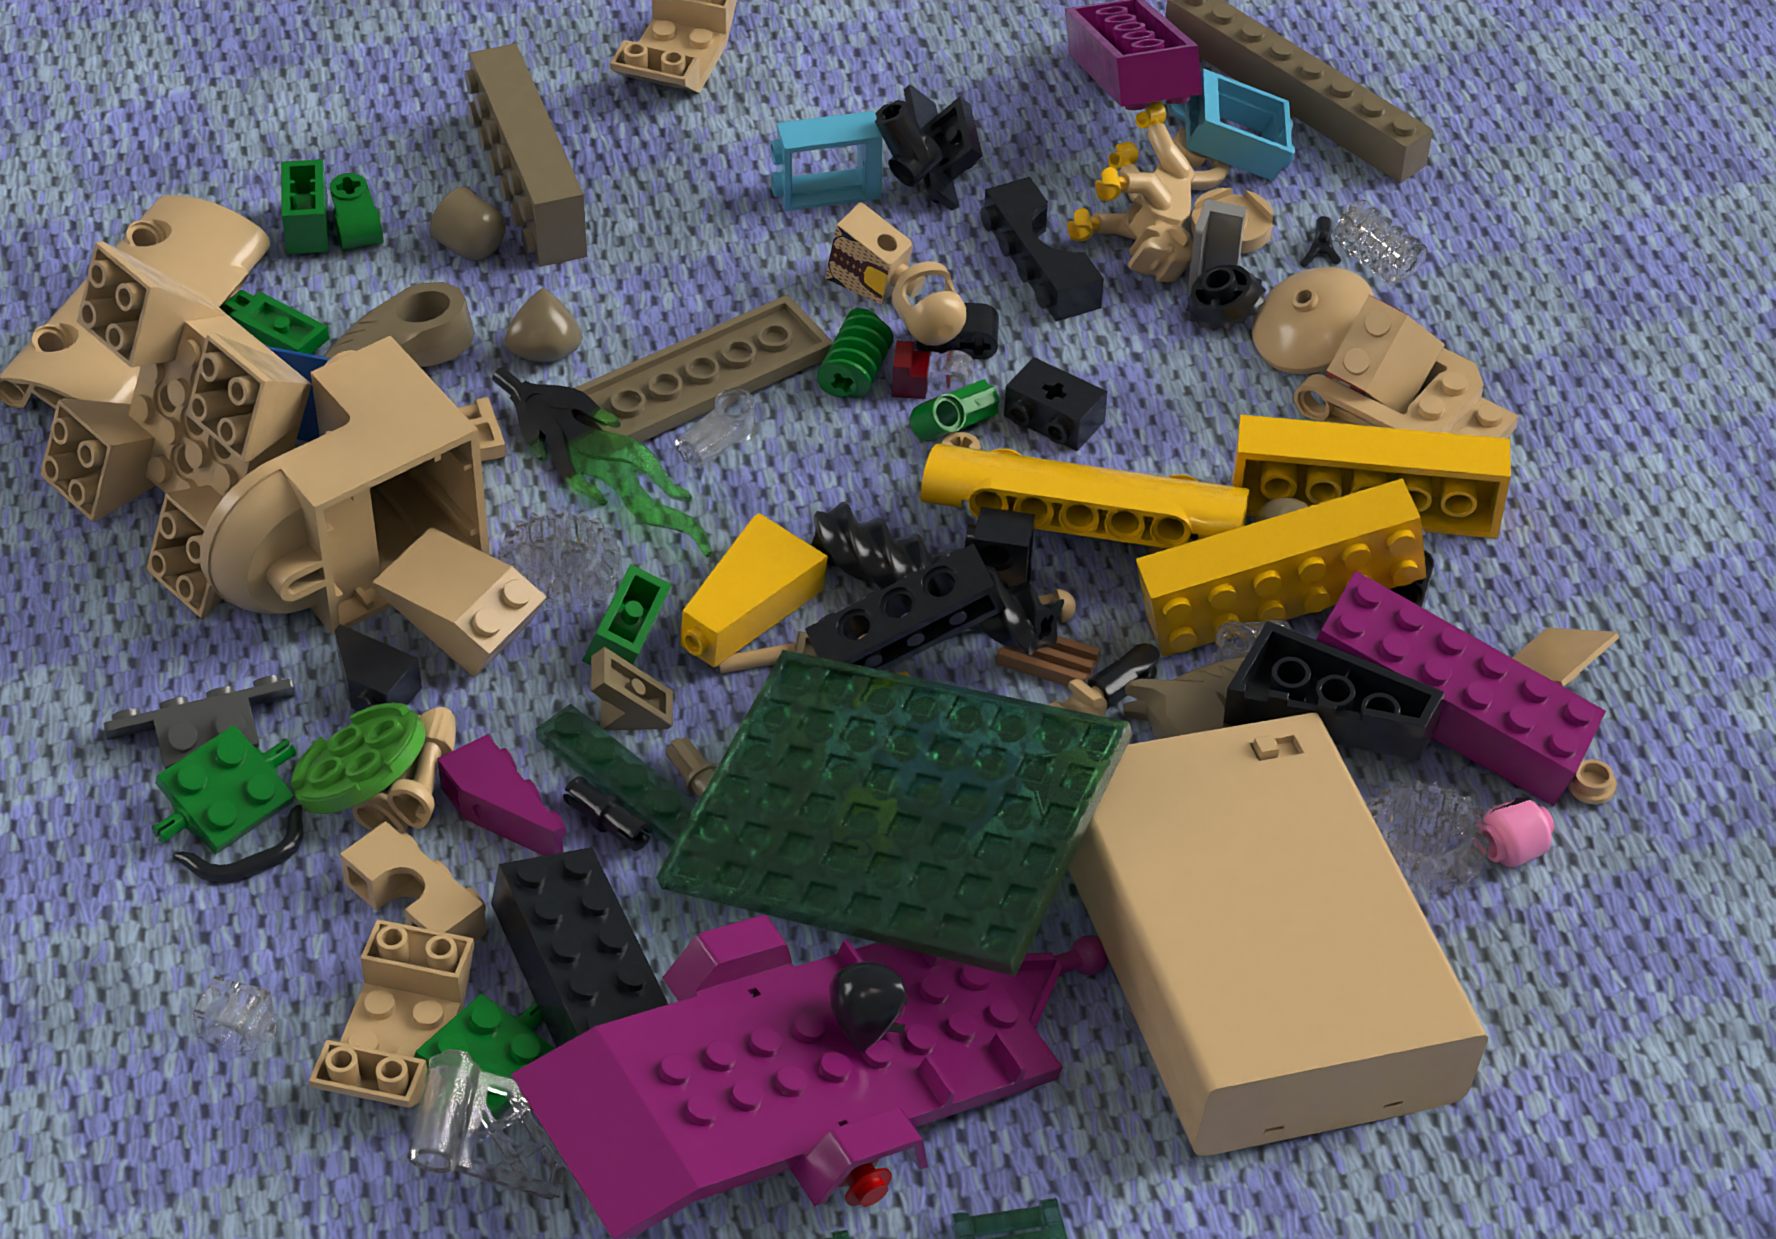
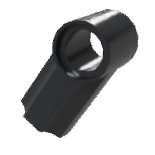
(911, 149)

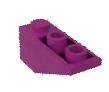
(493, 795)

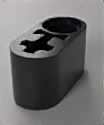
(977, 336)

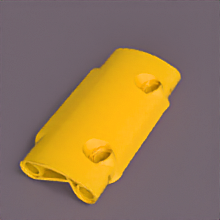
(1160, 507)

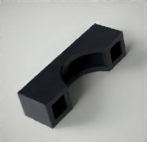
(1061, 280)

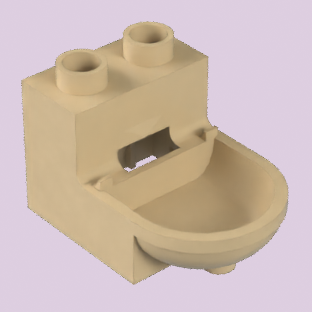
(349, 503)

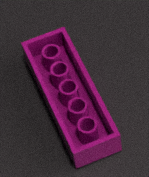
(1134, 53)
(1490, 704)

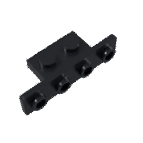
(955, 135)

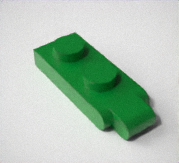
(276, 322)

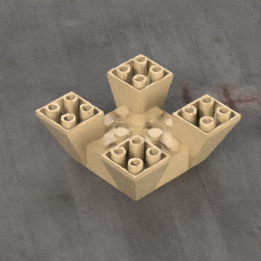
(198, 422)

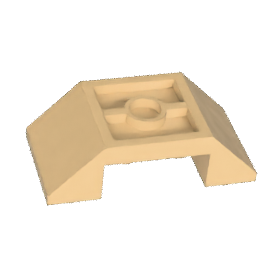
(678, 44)
(408, 994)

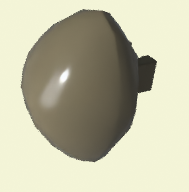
(543, 329)

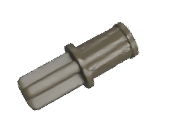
(690, 765)

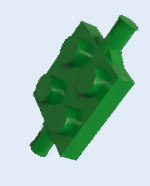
(224, 789)
(493, 1040)

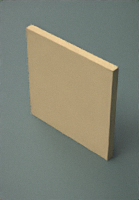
(1563, 652)

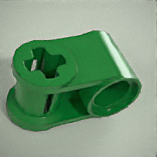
(354, 212)

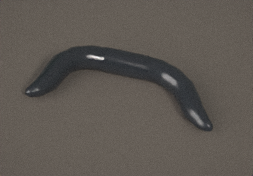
(252, 864)

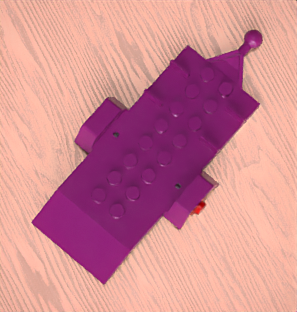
(769, 1082)

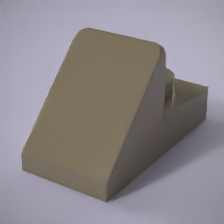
(629, 695)

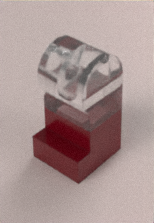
(929, 373)

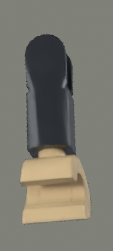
(1109, 684)

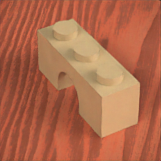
(392, 866)

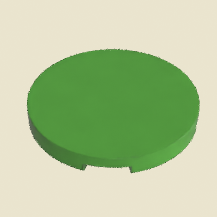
(358, 758)

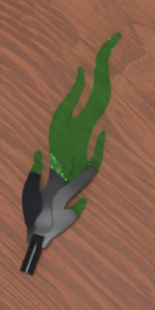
(601, 454)

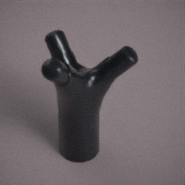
(1322, 242)

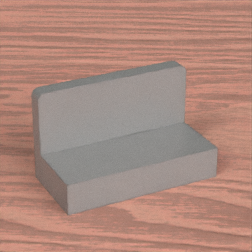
(1217, 237)

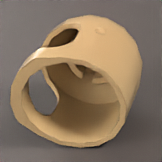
(935, 317)

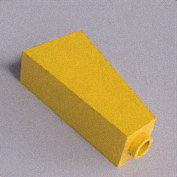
(751, 590)

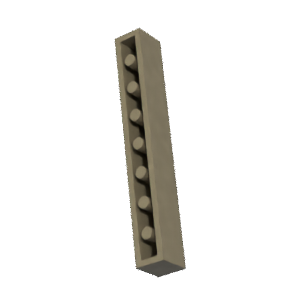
(1315, 90)

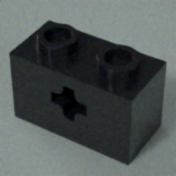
(1055, 404)

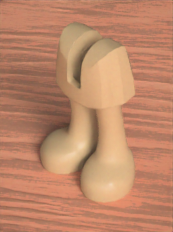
(410, 796)

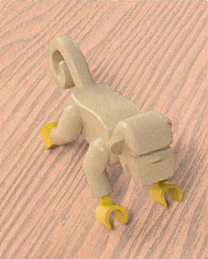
(1158, 199)

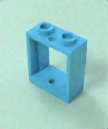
(1247, 107)
(828, 187)

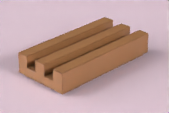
(1063, 652)

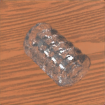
(1379, 243)

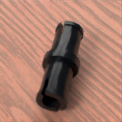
(607, 813)

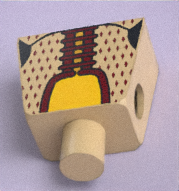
(870, 256)

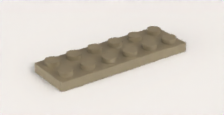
(690, 374)

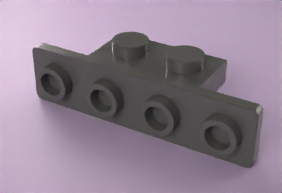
(189, 725)

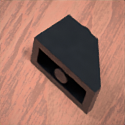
(375, 670)

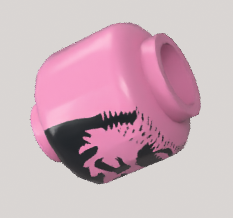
(1518, 832)

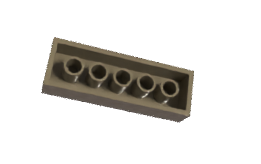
(526, 155)

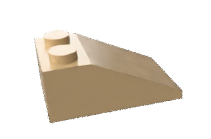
(459, 598)

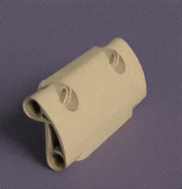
(178, 236)

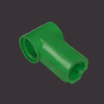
(954, 411)

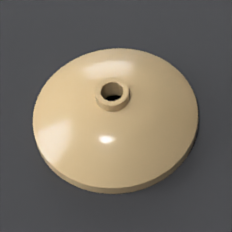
(1308, 318)

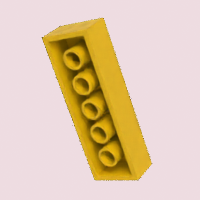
(1452, 477)
(1281, 565)

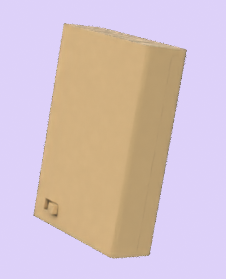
(1270, 939)

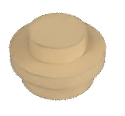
(1593, 782)

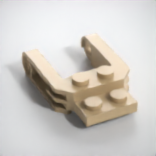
(1446, 404)

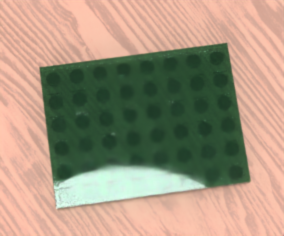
(897, 810)

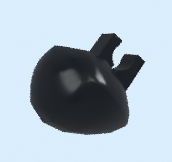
(867, 1002)

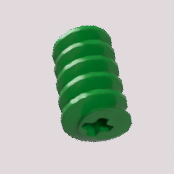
(855, 355)

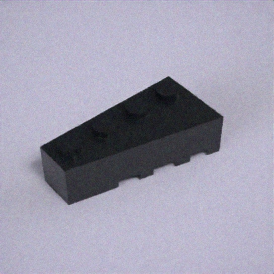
(1355, 698)

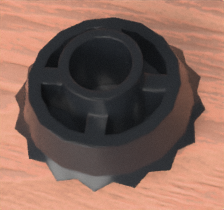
(1224, 297)

